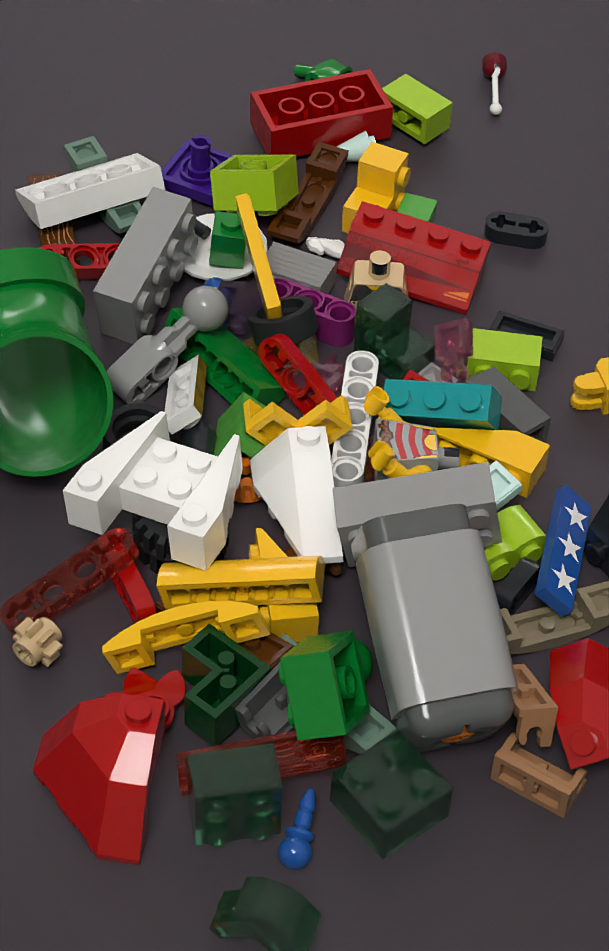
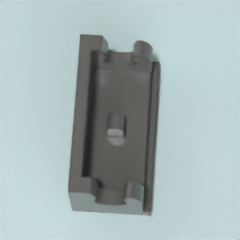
(265, 708)

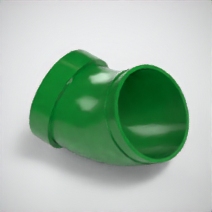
(51, 380)

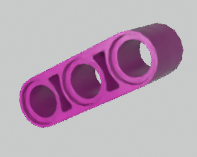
(334, 315)

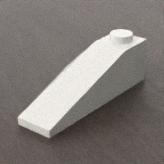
(297, 486)

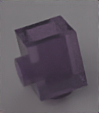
(241, 301)

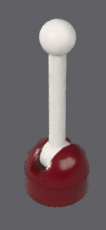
(492, 71)

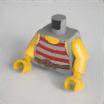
(402, 446)

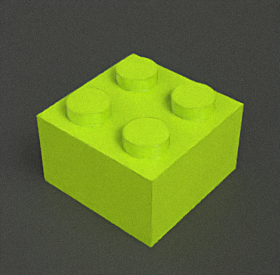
(266, 178)

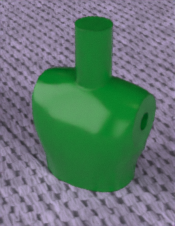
(325, 69)

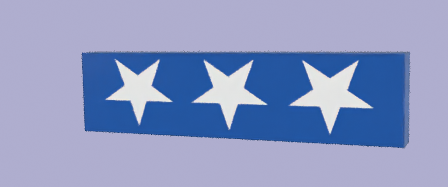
(563, 551)

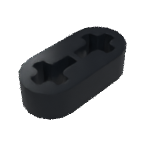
(516, 230)
(518, 585)

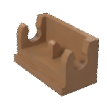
(533, 708)
(536, 778)

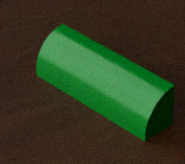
(230, 364)

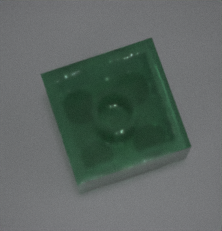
(234, 794)
(390, 794)

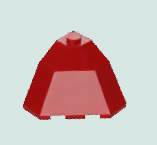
(582, 695)
(102, 770)

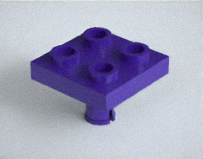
(190, 169)

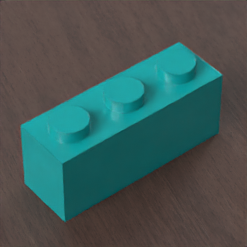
(445, 404)

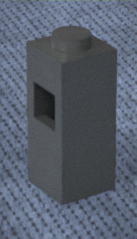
(517, 410)

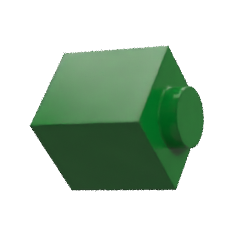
(227, 241)

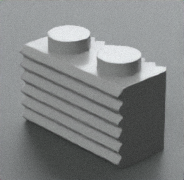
(302, 267)

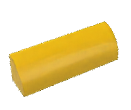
(244, 580)

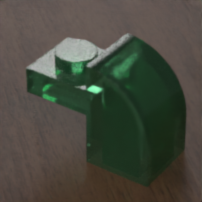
(269, 912)

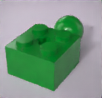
(326, 684)

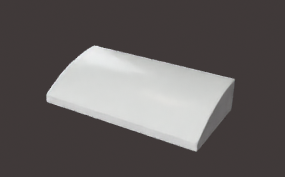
(90, 190)

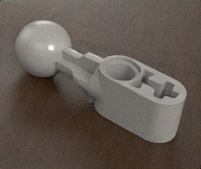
(154, 357)

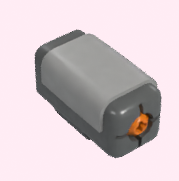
(435, 626)

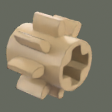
(37, 641)

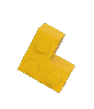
(380, 181)

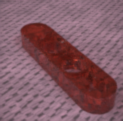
(66, 576)

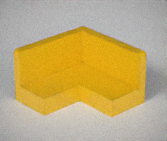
(271, 421)

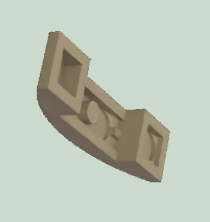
(546, 629)

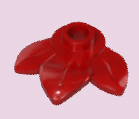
(169, 688)

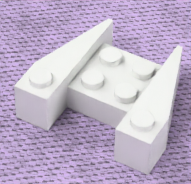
(164, 483)

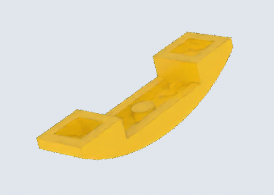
(178, 626)

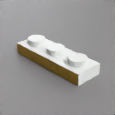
(186, 395)

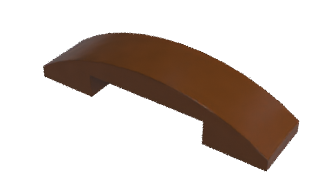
(315, 191)

